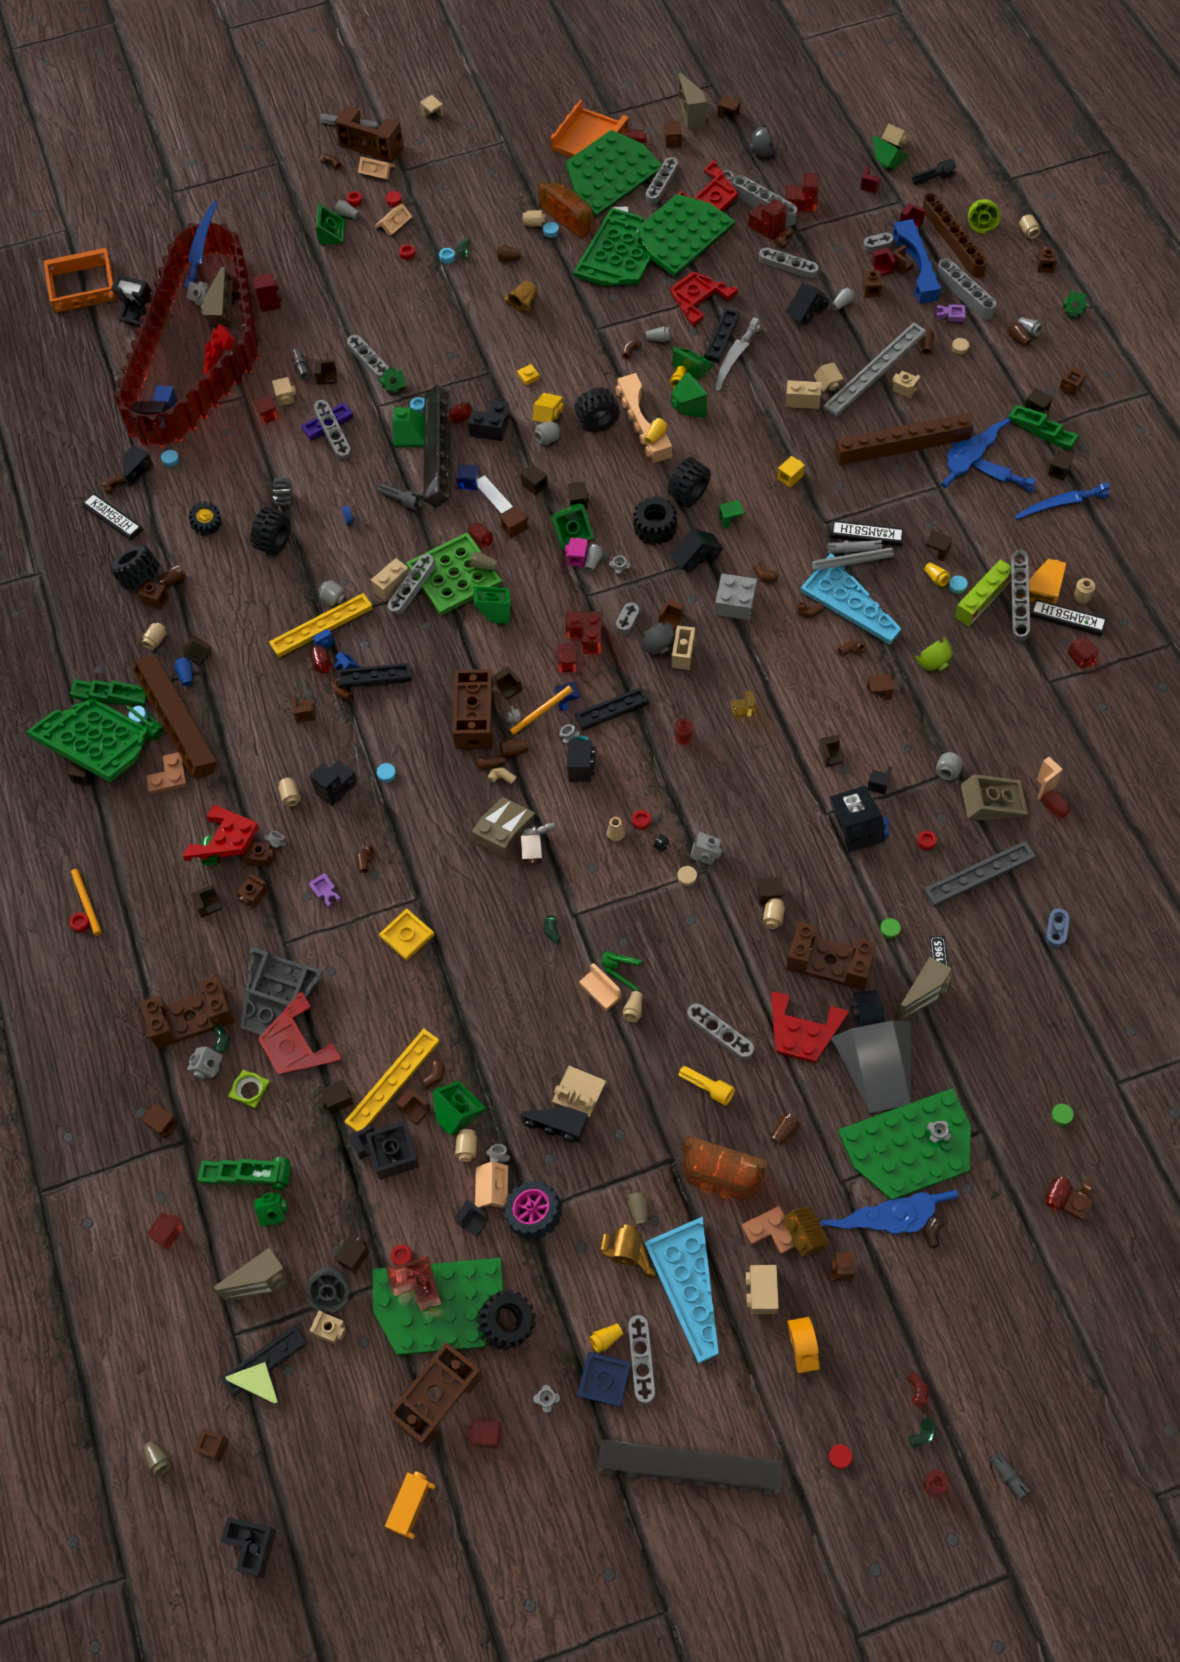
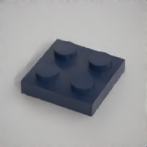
(604, 1379)

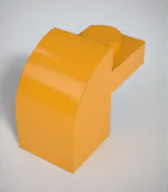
(804, 1344)

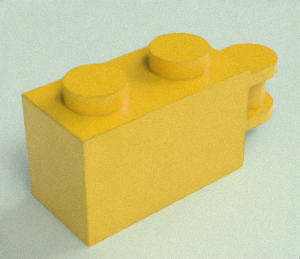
(547, 408)

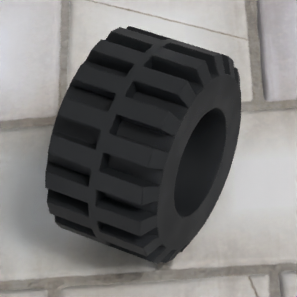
(597, 409)
(689, 481)
(270, 530)
(655, 531)
(134, 567)
(522, 1313)

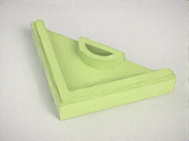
(256, 1380)

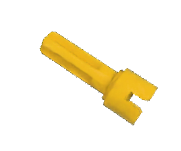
(718, 1090)

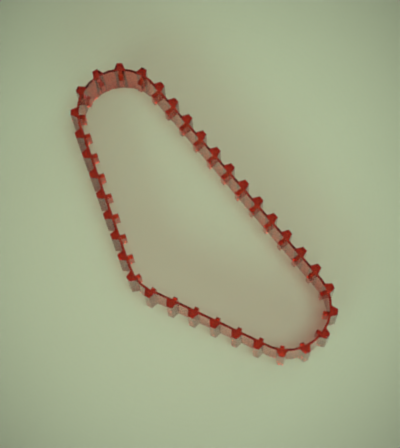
(205, 394)

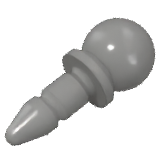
(537, 831)

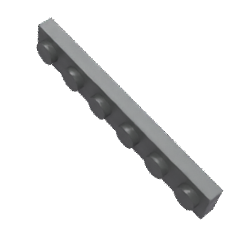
(979, 874)

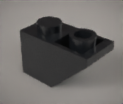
(135, 464)

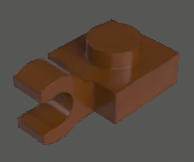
(1078, 1203)

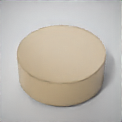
(960, 346)
(687, 876)

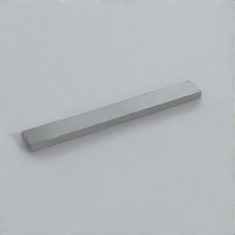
(874, 370)

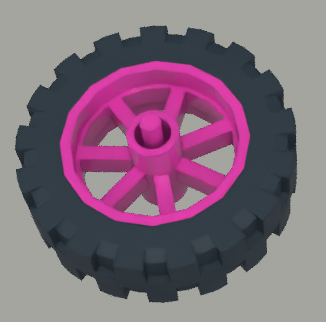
(525, 1193)

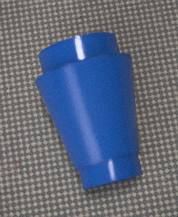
(184, 670)

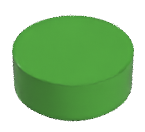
(890, 928)
(1062, 1114)

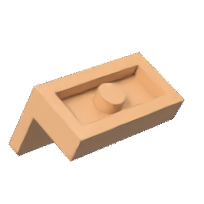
(374, 167)
(394, 219)
(1048, 776)
(601, 988)
(491, 1185)

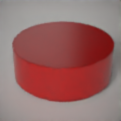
(354, 198)
(393, 198)
(407, 252)
(641, 820)
(926, 840)
(79, 922)
(401, 1254)
(840, 1456)

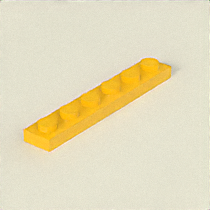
(329, 620)
(392, 1081)

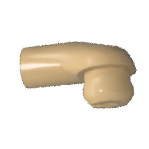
(500, 773)

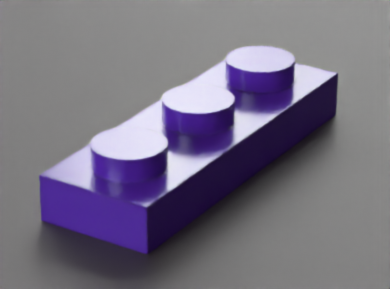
(313, 428)

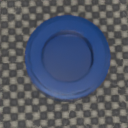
(347, 515)

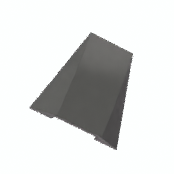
(272, 987)
(879, 1063)

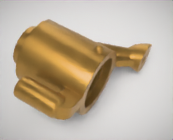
(522, 296)
(627, 1249)

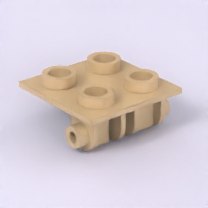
(578, 1090)

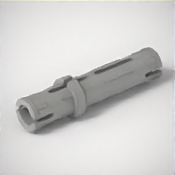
(852, 547)

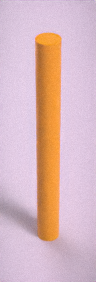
(541, 710)
(86, 902)

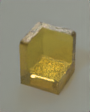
(745, 706)

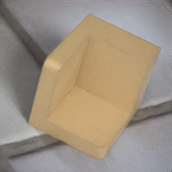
(431, 105)

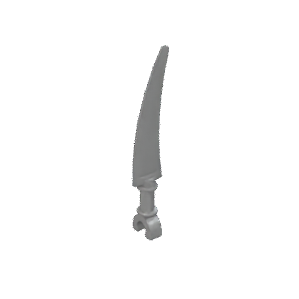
(735, 351)

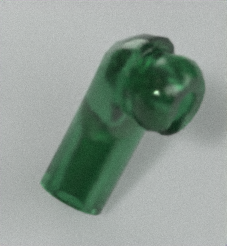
(461, 248)
(549, 929)
(223, 1039)
(925, 1435)

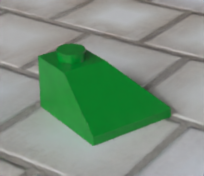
(887, 153)
(689, 397)
(407, 427)
(572, 523)
(493, 603)
(456, 1107)

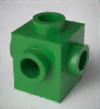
(1082, 304)
(399, 380)
(270, 1209)

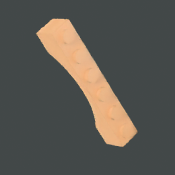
(630, 390)

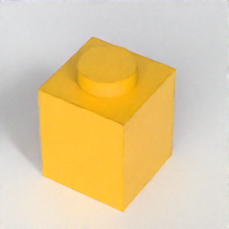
(791, 471)

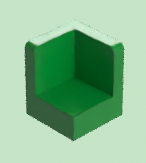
(728, 511)

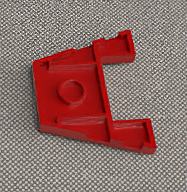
(718, 191)
(694, 290)
(220, 341)
(230, 838)
(801, 1037)
(287, 1046)

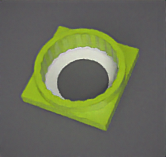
(243, 1078)

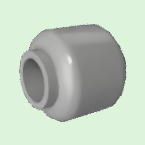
(547, 433)
(331, 593)
(949, 766)

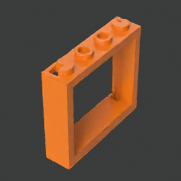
(76, 263)

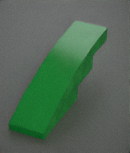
(1038, 425)
(108, 693)
(239, 1172)

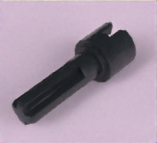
(944, 169)

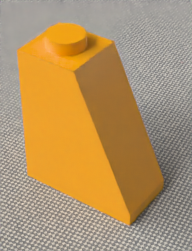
(1046, 582)

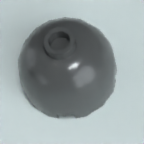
(762, 143)
(658, 639)
(327, 1289)

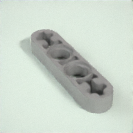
(659, 180)
(789, 261)
(365, 359)
(334, 428)
(410, 583)
(722, 1029)
(641, 1359)

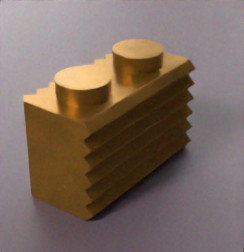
(806, 1231)

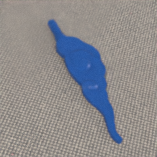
(970, 451)
(895, 1215)

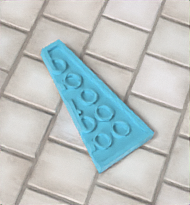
(850, 600)
(684, 1273)

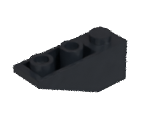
(560, 1121)

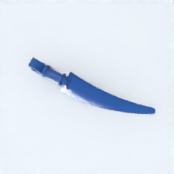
(198, 244)
(1002, 473)
(1066, 498)

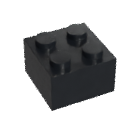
(392, 1150)

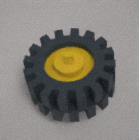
(204, 518)

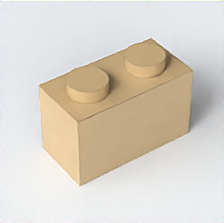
(803, 394)
(389, 579)
(683, 647)
(763, 1289)

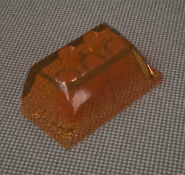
(566, 207)
(722, 1169)

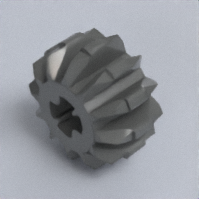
(282, 491)

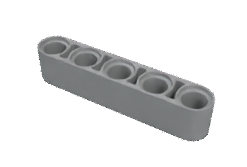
(755, 194)
(966, 289)
(1020, 587)

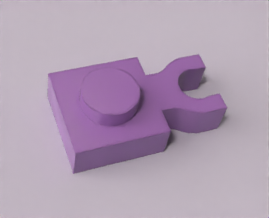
(954, 313)
(324, 889)

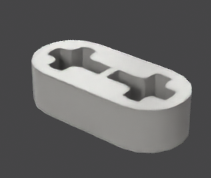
(878, 242)
(624, 617)

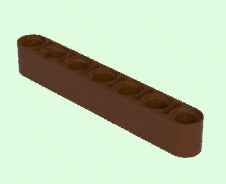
(954, 235)

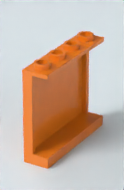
(583, 128)

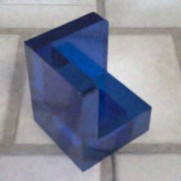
(467, 477)
(574, 695)

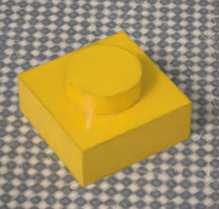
(528, 374)

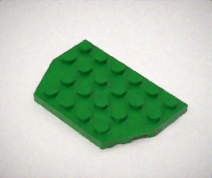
(610, 170)
(682, 232)
(615, 252)
(92, 737)
(897, 1148)
(462, 1291)

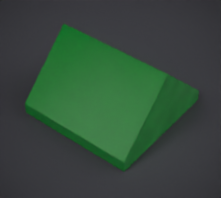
(329, 226)
(694, 363)

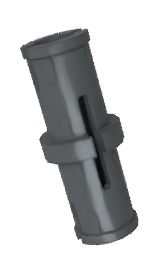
(300, 364)
(1009, 1475)

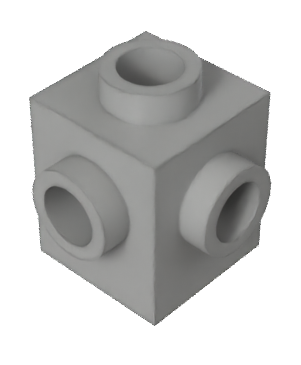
(197, 292)
(706, 848)
(204, 1063)

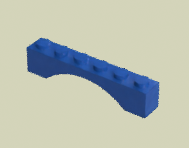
(927, 287)

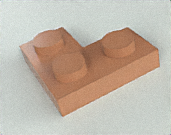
(171, 779)
(769, 1225)

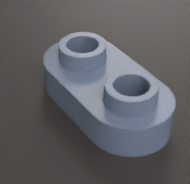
(1057, 929)

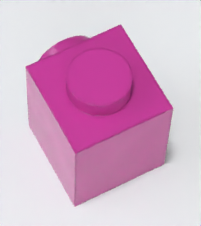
(576, 552)

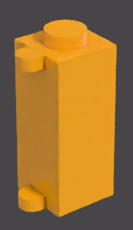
(408, 1504)

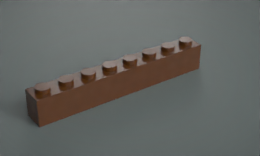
(903, 439)
(174, 716)

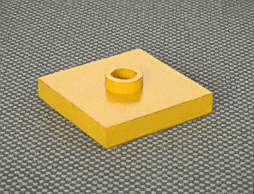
(406, 934)

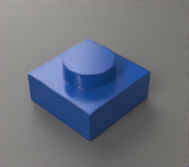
(324, 638)

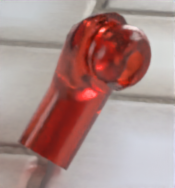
(921, 1389)

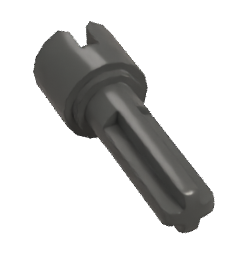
(409, 499)

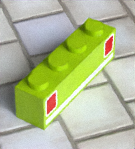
(984, 593)

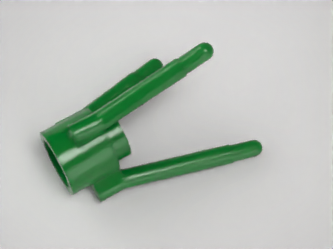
(155, 730)
(613, 960)

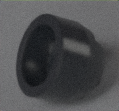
(661, 839)

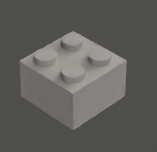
(735, 596)

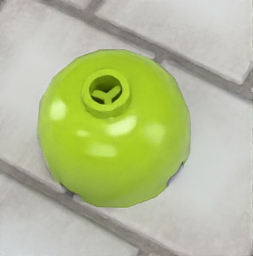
(983, 216)
(935, 656)

